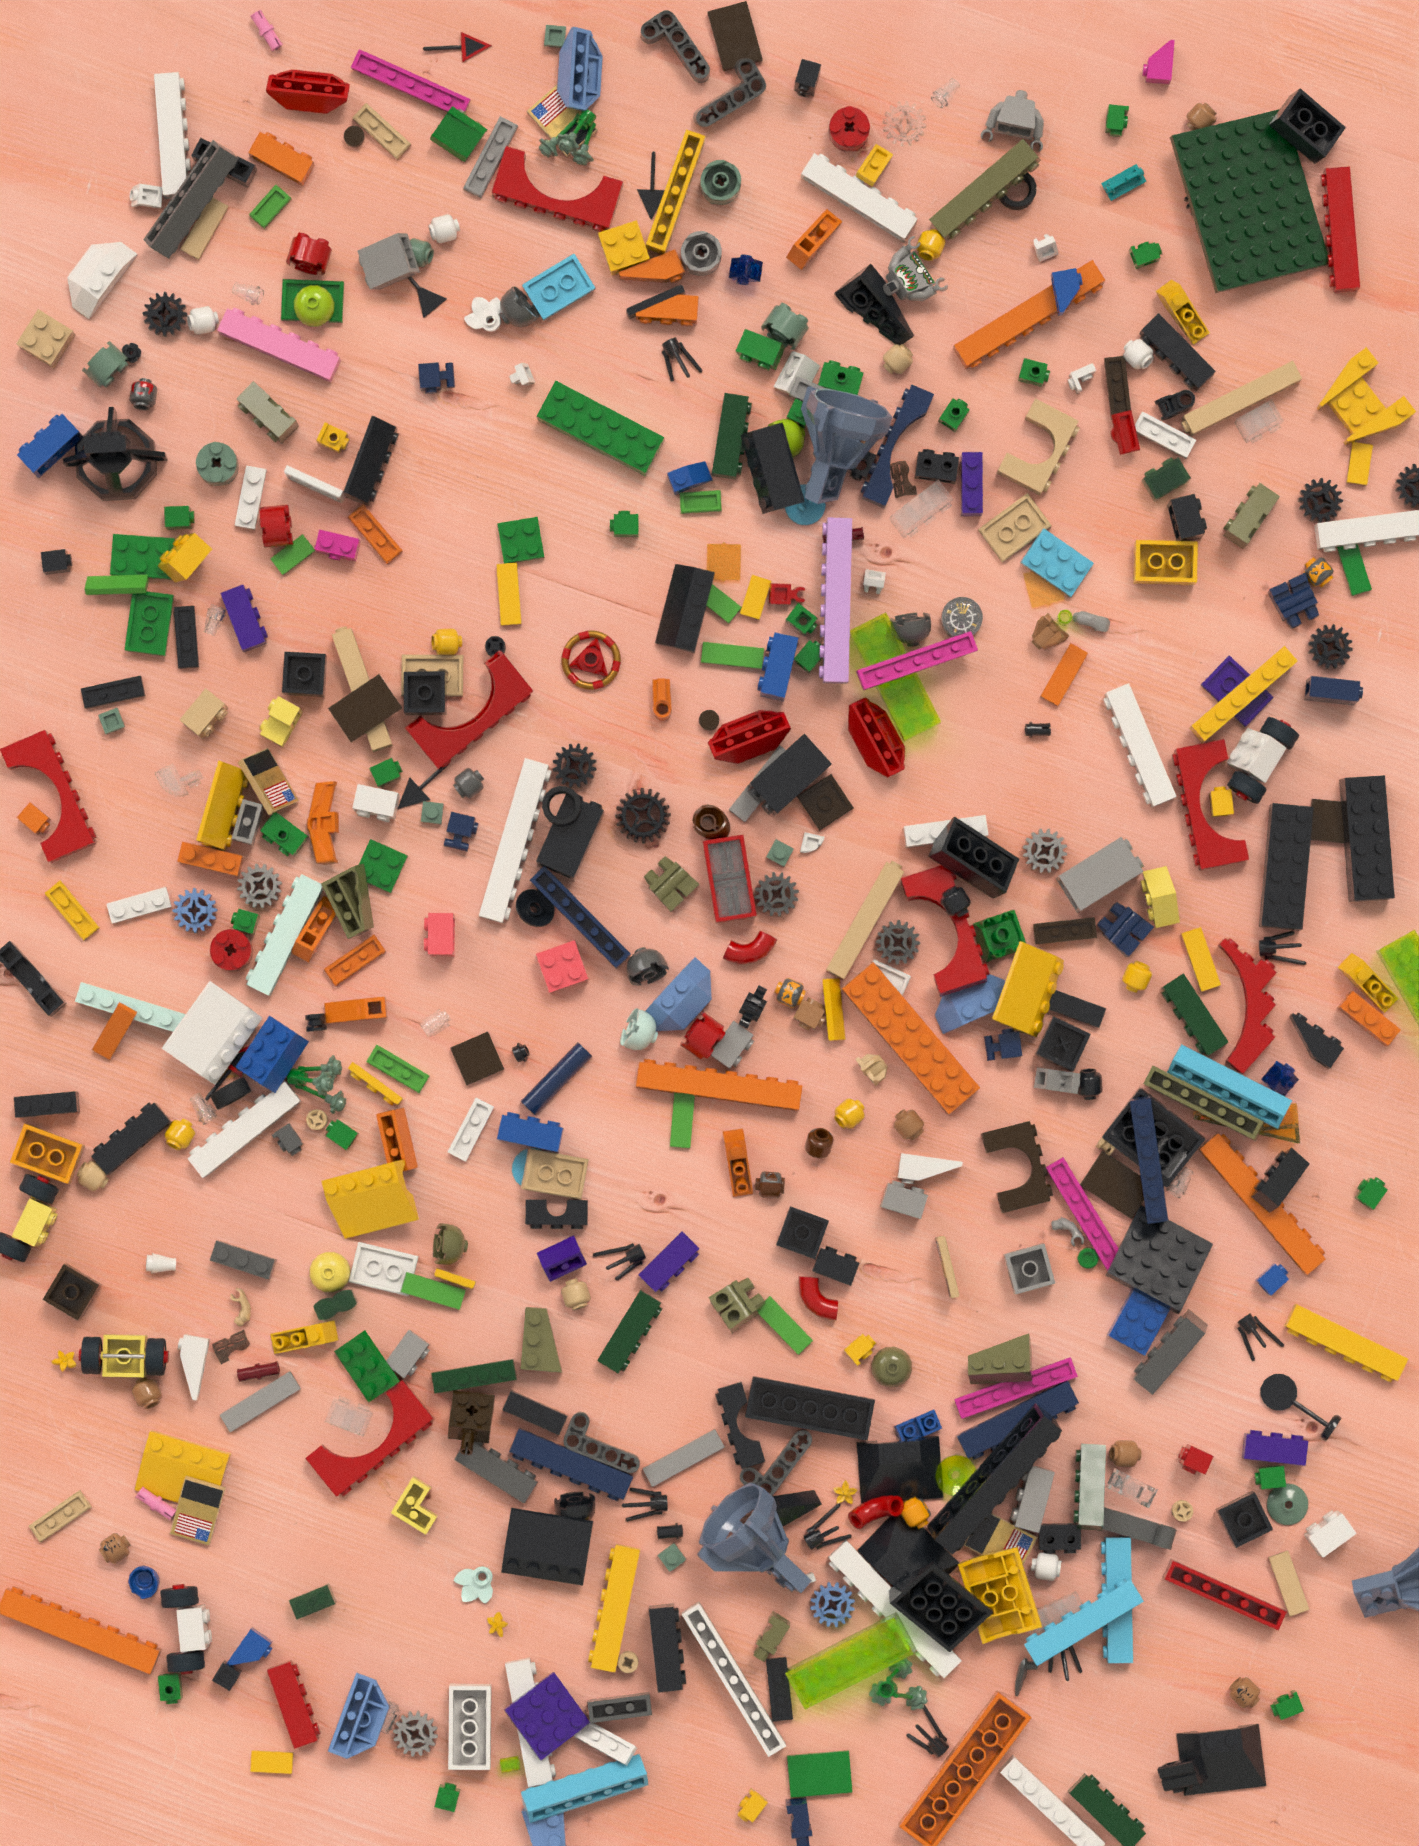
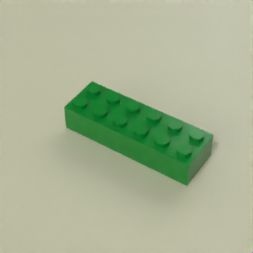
(600, 428)

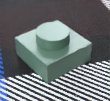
(554, 36)
(111, 721)
(432, 812)
(780, 853)
(671, 1557)

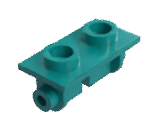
(1124, 182)

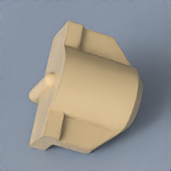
(873, 1067)

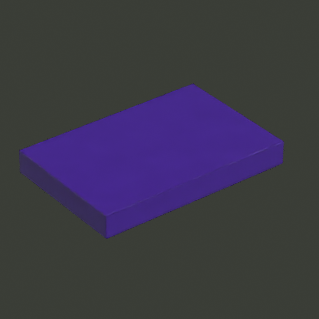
(1228, 677)

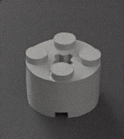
(709, 245)

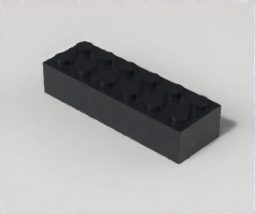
(1366, 838)
(1286, 866)
(810, 1408)

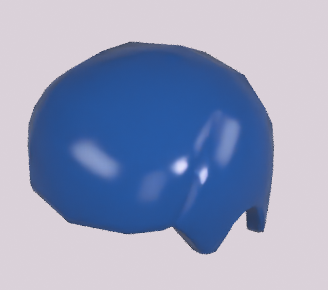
(144, 1581)

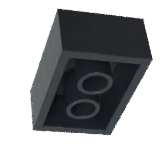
(1307, 126)

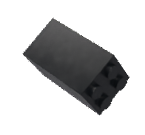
(788, 775)
(569, 844)

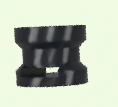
(494, 643)
(315, 1020)

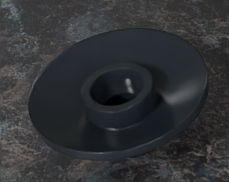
(541, 906)

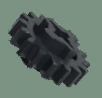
(156, 314)
(1408, 484)
(1311, 496)
(1338, 652)
(567, 771)
(753, 1006)

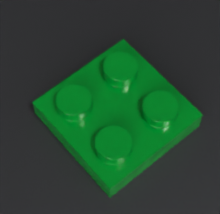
(520, 540)
(382, 865)

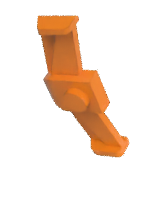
(323, 823)

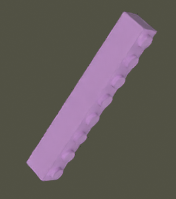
(837, 600)

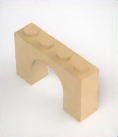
(1036, 476)

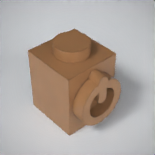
(810, 1014)

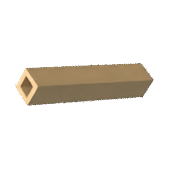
(1241, 398)
(357, 676)
(865, 919)

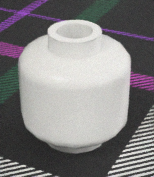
(444, 228)
(202, 320)
(1138, 354)
(1046, 1566)

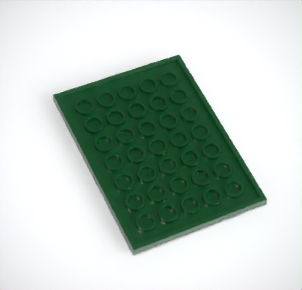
(1249, 202)

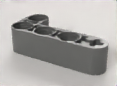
(678, 47)
(728, 96)
(603, 1447)
(781, 1462)
(1139, 1528)

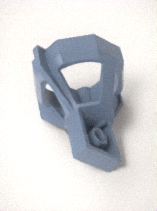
(836, 427)
(753, 1546)
(1390, 1589)

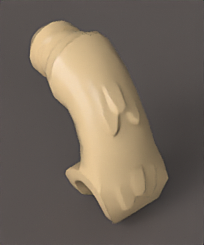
(245, 1312)

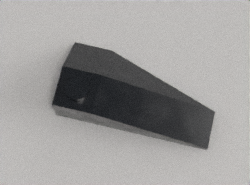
(867, 298)

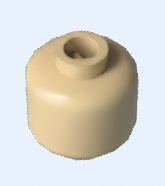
(897, 359)
(92, 1176)
(575, 1294)

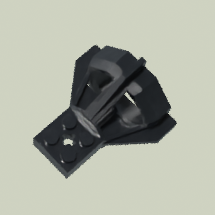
(110, 454)

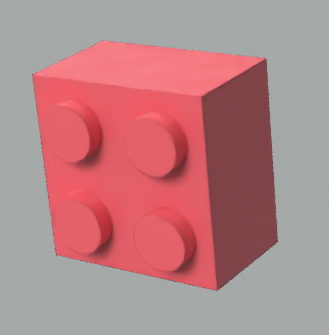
(440, 934)
(562, 966)

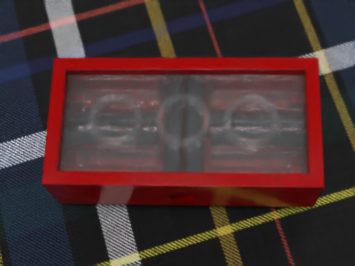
(729, 879)

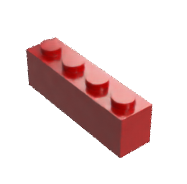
(293, 1704)

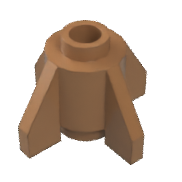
(1048, 633)

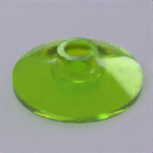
(947, 1467)

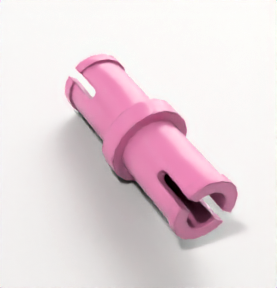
(266, 30)
(155, 1503)

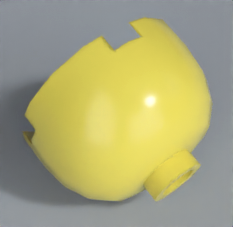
(329, 1272)

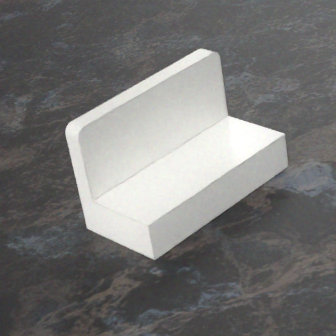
(796, 365)

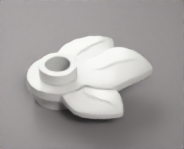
(483, 312)

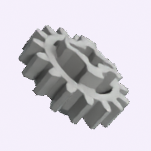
(1050, 858)
(253, 893)
(406, 1728)

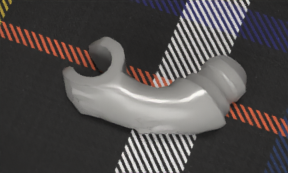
(1096, 622)
(1063, 1223)

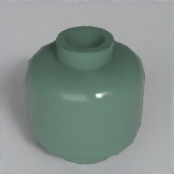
(422, 252)

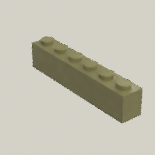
(985, 189)
(1204, 1103)

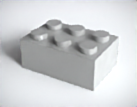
(1032, 1499)

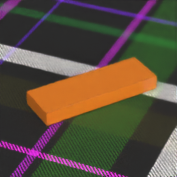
(375, 534)
(1064, 674)
(354, 960)
(114, 1030)

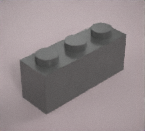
(243, 1259)
(619, 1707)

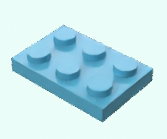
(558, 287)
(1056, 562)

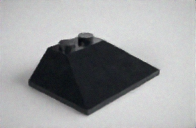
(899, 1468)
(902, 1549)
(1229, 1755)

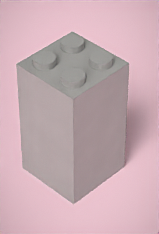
(1100, 874)

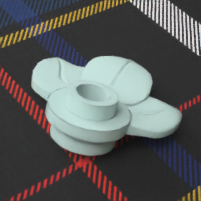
(473, 1586)

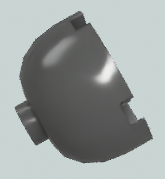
(517, 309)
(912, 628)
(646, 965)

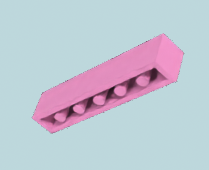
(279, 345)

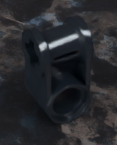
(1174, 405)

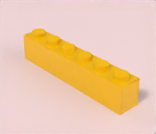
(675, 192)
(1243, 694)
(1345, 1342)
(615, 1607)

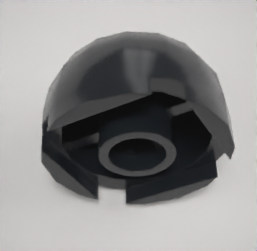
(575, 1505)

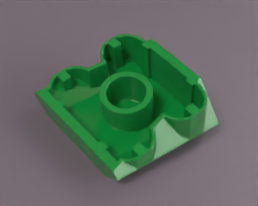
(458, 133)
(999, 935)

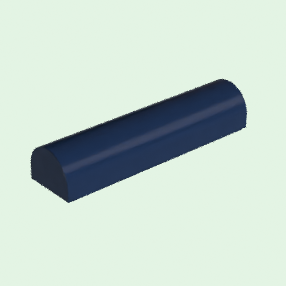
(556, 1078)

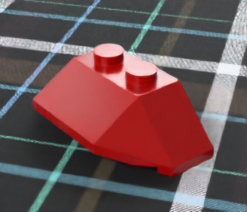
(308, 90)
(749, 736)
(876, 737)

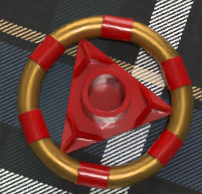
(591, 660)

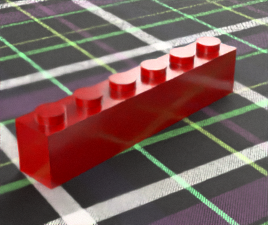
(1341, 229)
(1224, 1594)

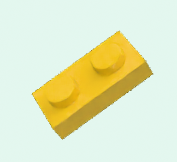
(874, 165)

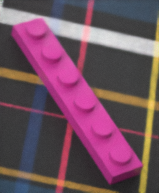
(408, 82)
(917, 660)
(1083, 1211)
(1008, 1391)

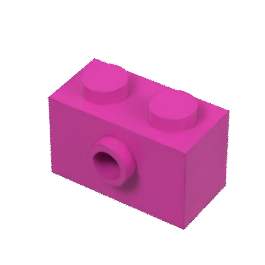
(337, 545)

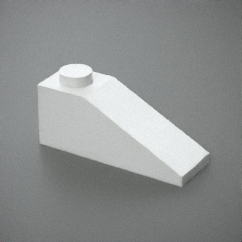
(921, 1167)
(193, 1357)

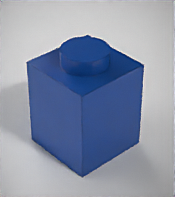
(1273, 1278)

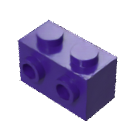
(561, 1258)

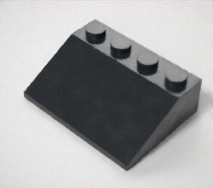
(1175, 1137)
(547, 1546)
(938, 1605)

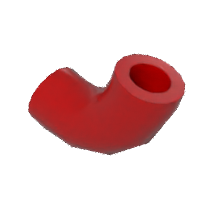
(752, 951)
(814, 1299)
(875, 1509)

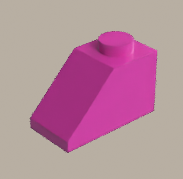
(1160, 65)

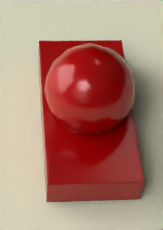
(1124, 432)

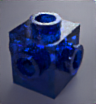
(745, 269)
(1280, 1078)

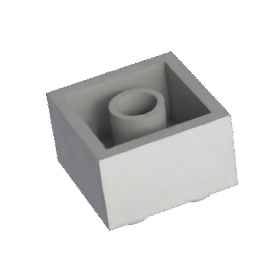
(904, 1200)
(1029, 1268)

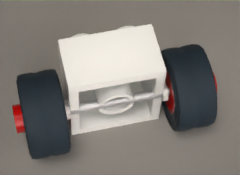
(1257, 757)
(191, 1627)

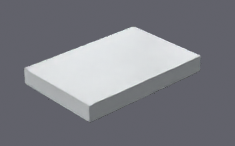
(314, 484)
(381, 1267)

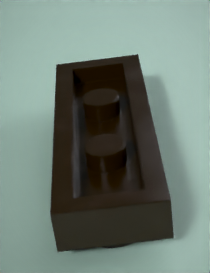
(1117, 384)
(1064, 930)

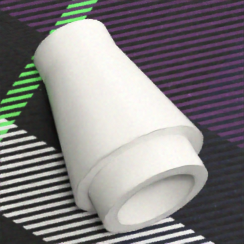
(158, 1263)

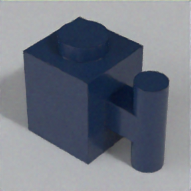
(431, 377)
(460, 826)
(1008, 1045)

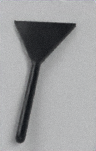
(428, 299)

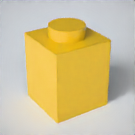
(1221, 802)

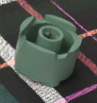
(728, 174)
(785, 326)
(105, 365)
(215, 452)

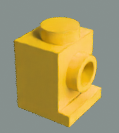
(324, 438)
(860, 1348)
(751, 1806)

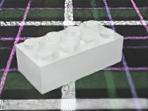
(470, 1726)

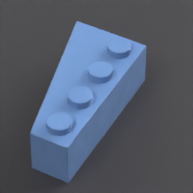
(546, 1831)

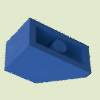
(1065, 287)
(689, 477)
(251, 1648)

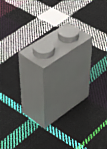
(388, 261)

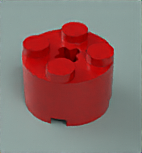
(849, 117)
(309, 254)
(276, 526)
(237, 960)
(702, 1036)

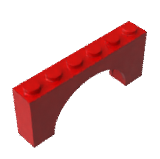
(593, 209)
(506, 692)
(72, 831)
(1210, 847)
(966, 966)
(342, 1471)

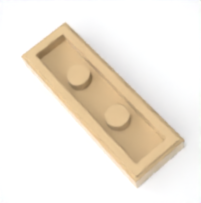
(381, 131)
(204, 228)
(60, 1516)
(1288, 1583)

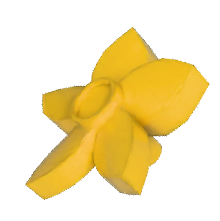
(64, 1360)
(844, 1493)
(497, 1624)

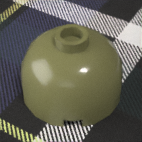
(449, 1244)
(891, 1367)

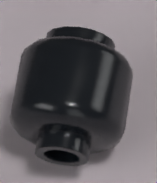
(955, 901)
(1090, 1084)

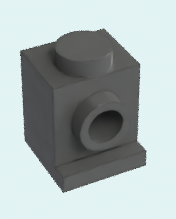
(288, 1140)

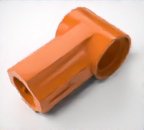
(661, 697)

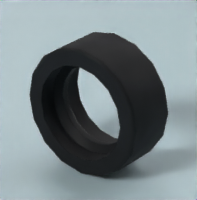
(1015, 205)
(561, 790)
(230, 1093)

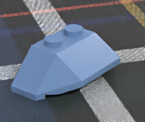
(579, 70)
(682, 998)
(969, 1004)
(360, 1718)

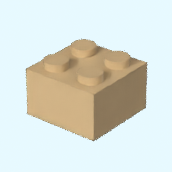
(46, 338)
(204, 714)

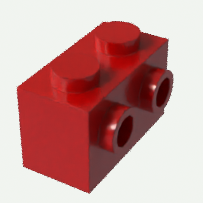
(1194, 1459)

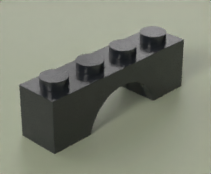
(31, 979)
(747, 1450)

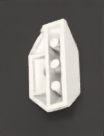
(97, 275)

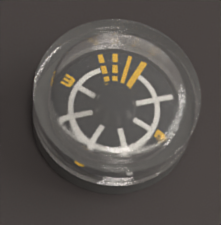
(961, 616)

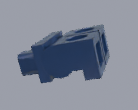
(1298, 601)
(1123, 926)
(800, 1823)

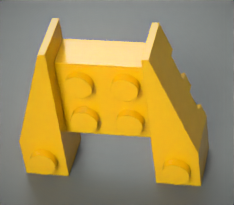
(1357, 403)

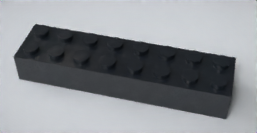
(994, 1479)

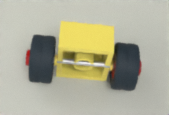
(33, 1221)
(124, 1355)

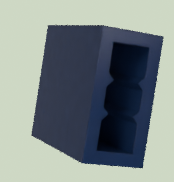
(1333, 690)

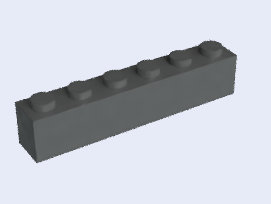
(191, 199)

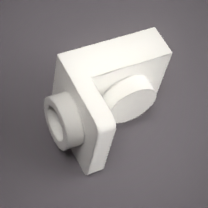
(146, 196)
(1084, 373)

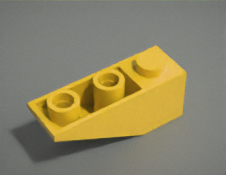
(1182, 311)
(1368, 982)
(304, 1337)

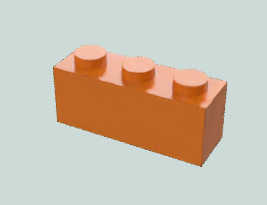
(281, 158)
(210, 859)
(1369, 1018)
(397, 1137)

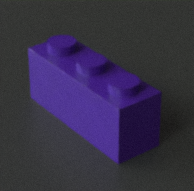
(971, 483)
(244, 617)
(669, 1262)
(1275, 1448)

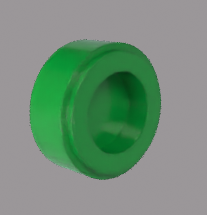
(1087, 1258)

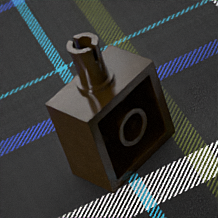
(470, 1419)

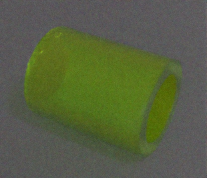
(1064, 612)
(510, 1764)

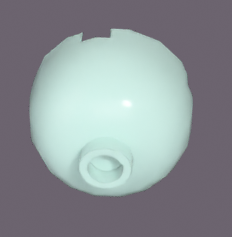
(640, 1030)

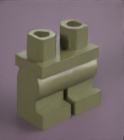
(672, 879)
(734, 1304)
(771, 1636)

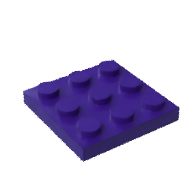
(546, 1716)

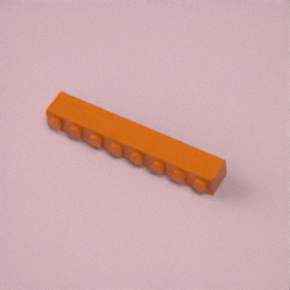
(1022, 320)
(719, 1086)
(1278, 1223)
(78, 1630)

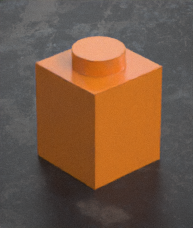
(34, 819)

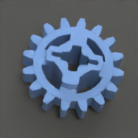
(195, 921)
(827, 1596)

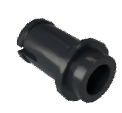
(1039, 729)
(670, 1531)

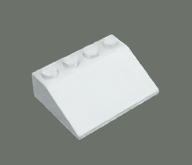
(212, 1032)

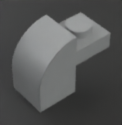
(1057, 1080)

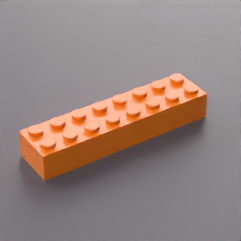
(910, 1038)
(964, 1770)

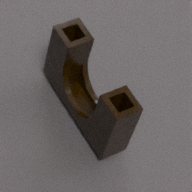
(1035, 1189)

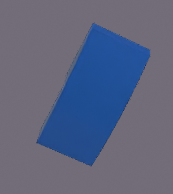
(918, 1426)

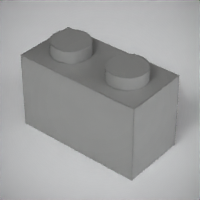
(248, 822)
(732, 1044)
(407, 1354)

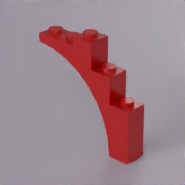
(1254, 978)

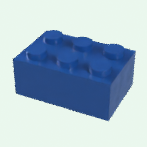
(49, 445)
(777, 666)
(272, 1054)
(530, 1132)
(1138, 1322)

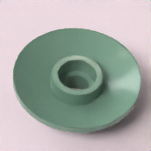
(1277, 1500)

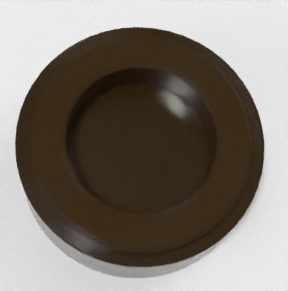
(354, 136)
(709, 720)

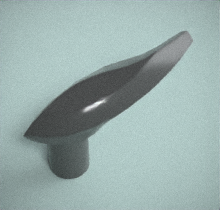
(1021, 1674)

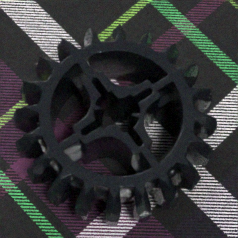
(633, 830)

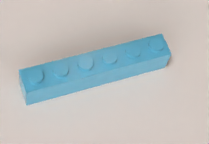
(1229, 1086)
(1084, 1622)
(1120, 1630)
(583, 1788)

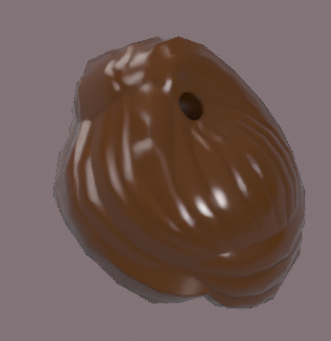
(707, 819)

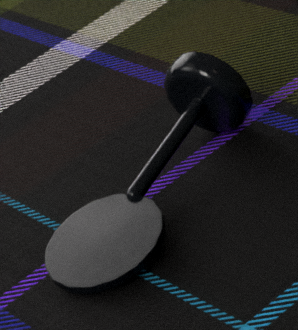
(1281, 1393)

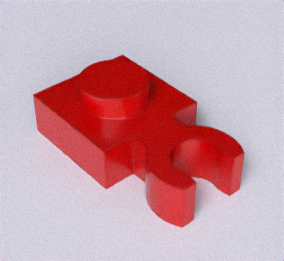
(783, 594)

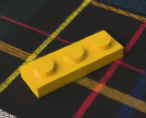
(374, 1084)

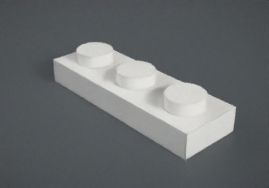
(1164, 435)
(250, 497)
(139, 905)
(470, 1129)
(607, 1743)

